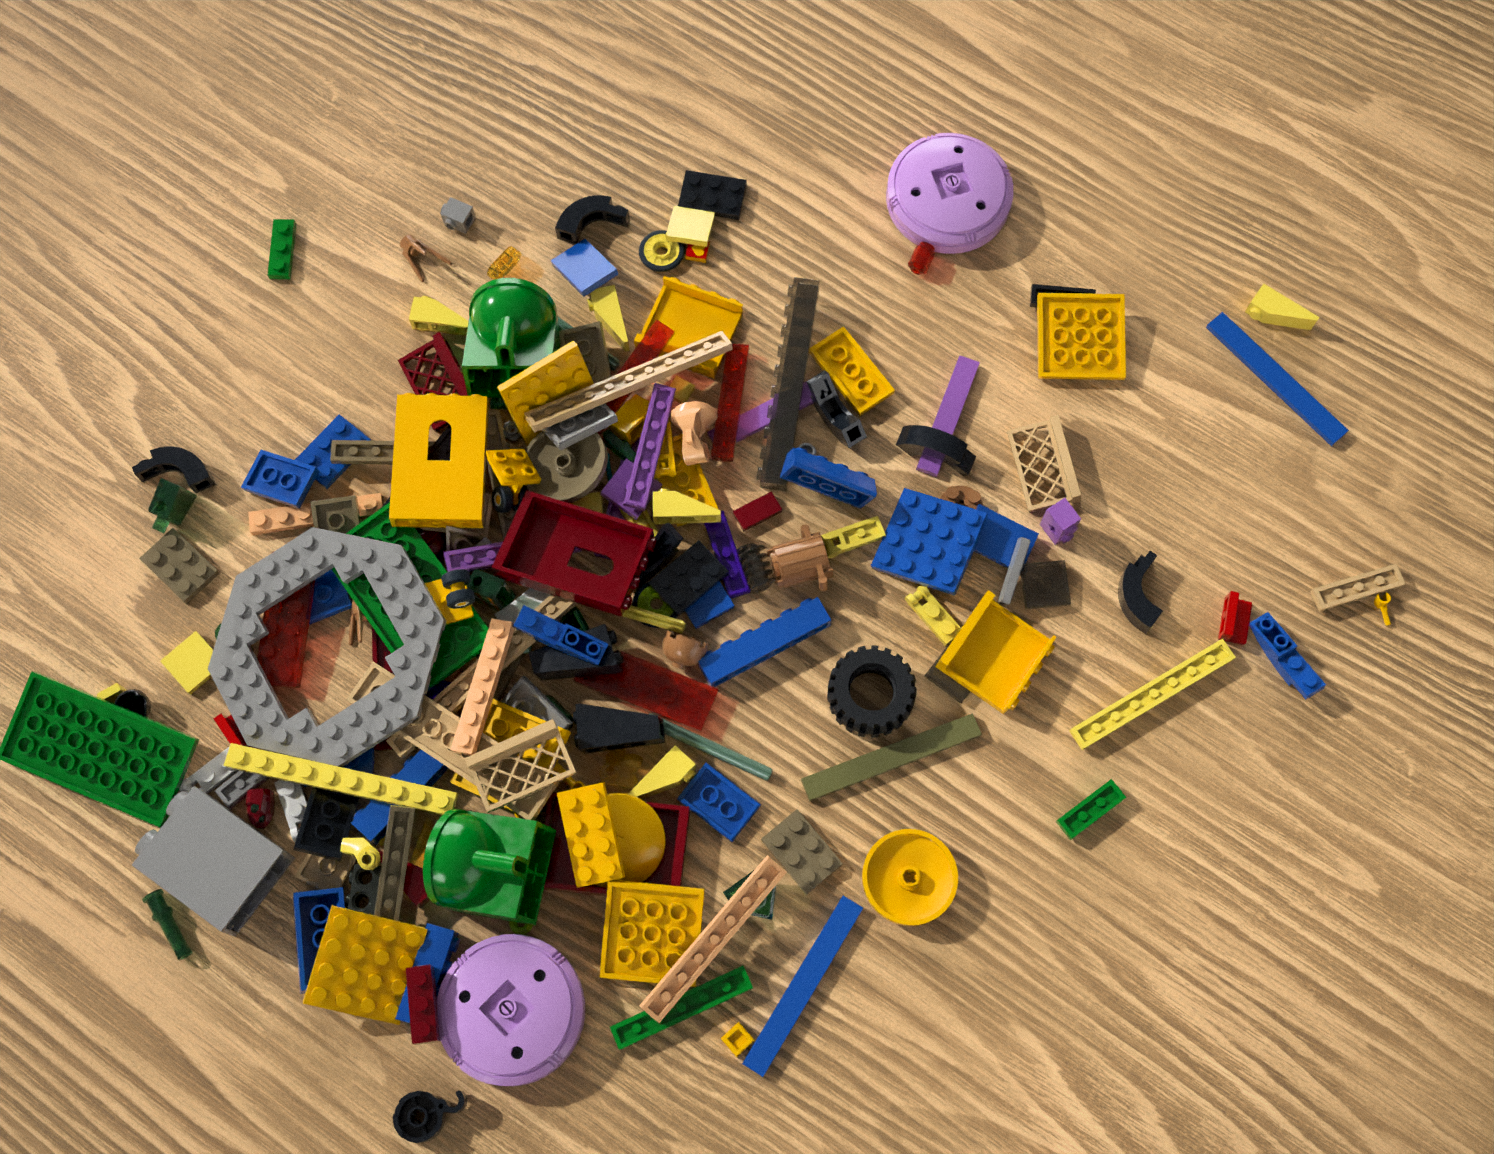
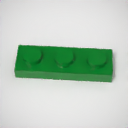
(281, 249)
(1090, 809)

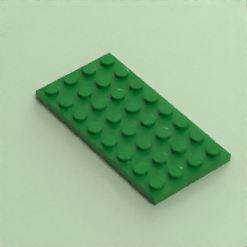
(458, 641)
(97, 748)

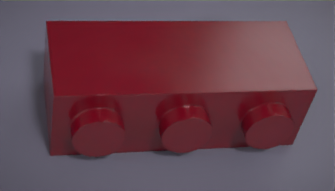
(422, 1004)

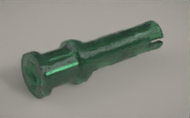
(163, 915)

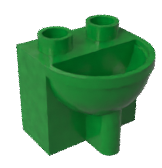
(507, 332)
(488, 865)

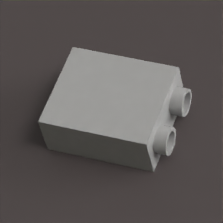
(211, 860)

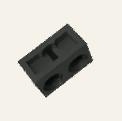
(361, 890)

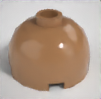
(683, 649)

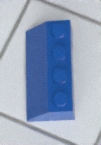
(828, 478)
(310, 919)

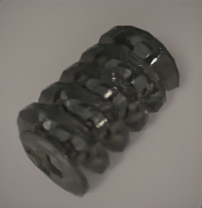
(755, 567)

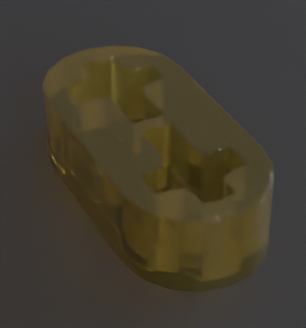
(504, 263)

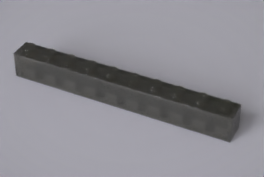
(790, 381)

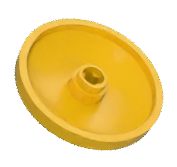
(638, 836)
(910, 877)

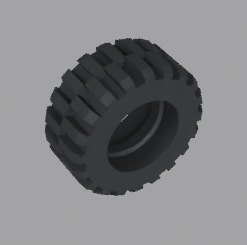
(879, 663)

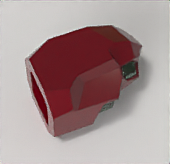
(260, 807)

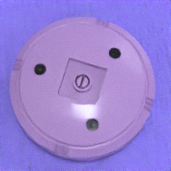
(949, 192)
(510, 1010)

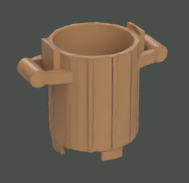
(801, 561)

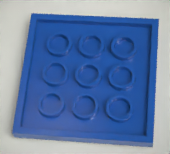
(929, 541)

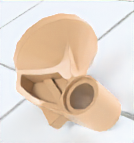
(694, 420)

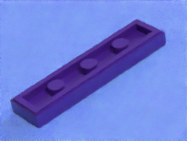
(725, 552)

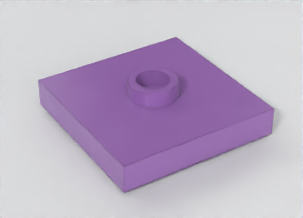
(617, 487)

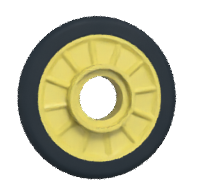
(658, 262)

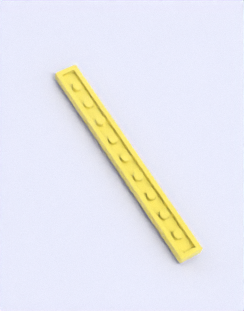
(340, 779)

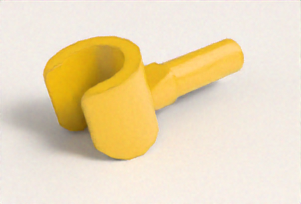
(1382, 605)

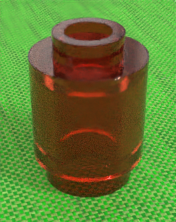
(921, 258)

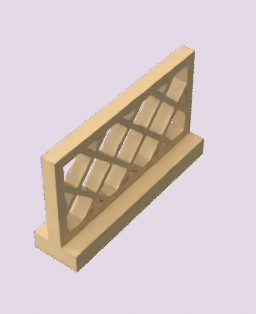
(1062, 457)
(518, 745)

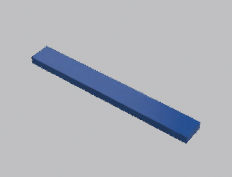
(1277, 379)
(802, 986)

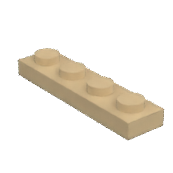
(1357, 587)

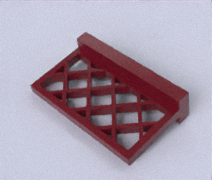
(448, 360)

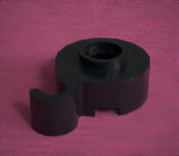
(435, 1115)

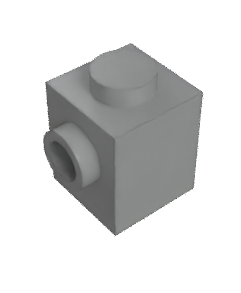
(457, 215)

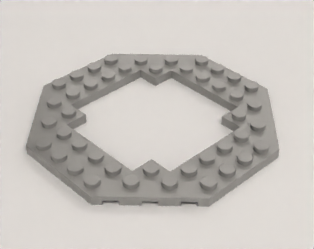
(373, 716)

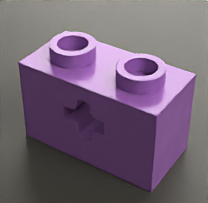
(1060, 522)

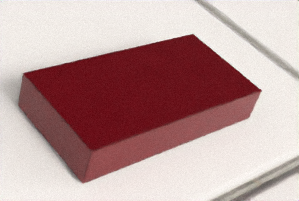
(757, 511)

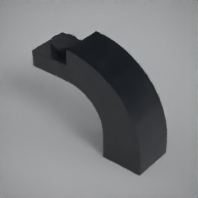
(587, 211)
(833, 412)
(937, 444)
(178, 460)
(664, 551)
(1132, 600)

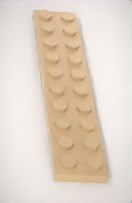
(435, 735)

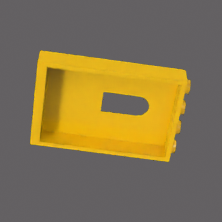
(439, 490)

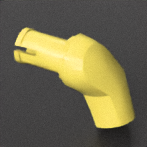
(365, 853)

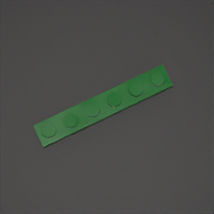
(690, 1004)

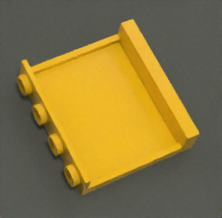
(693, 316)
(995, 654)

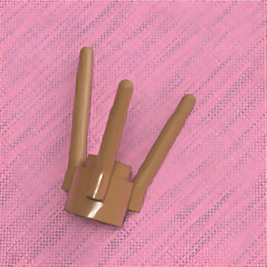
(414, 247)
(356, 615)

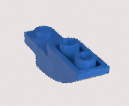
(560, 636)
(1284, 656)

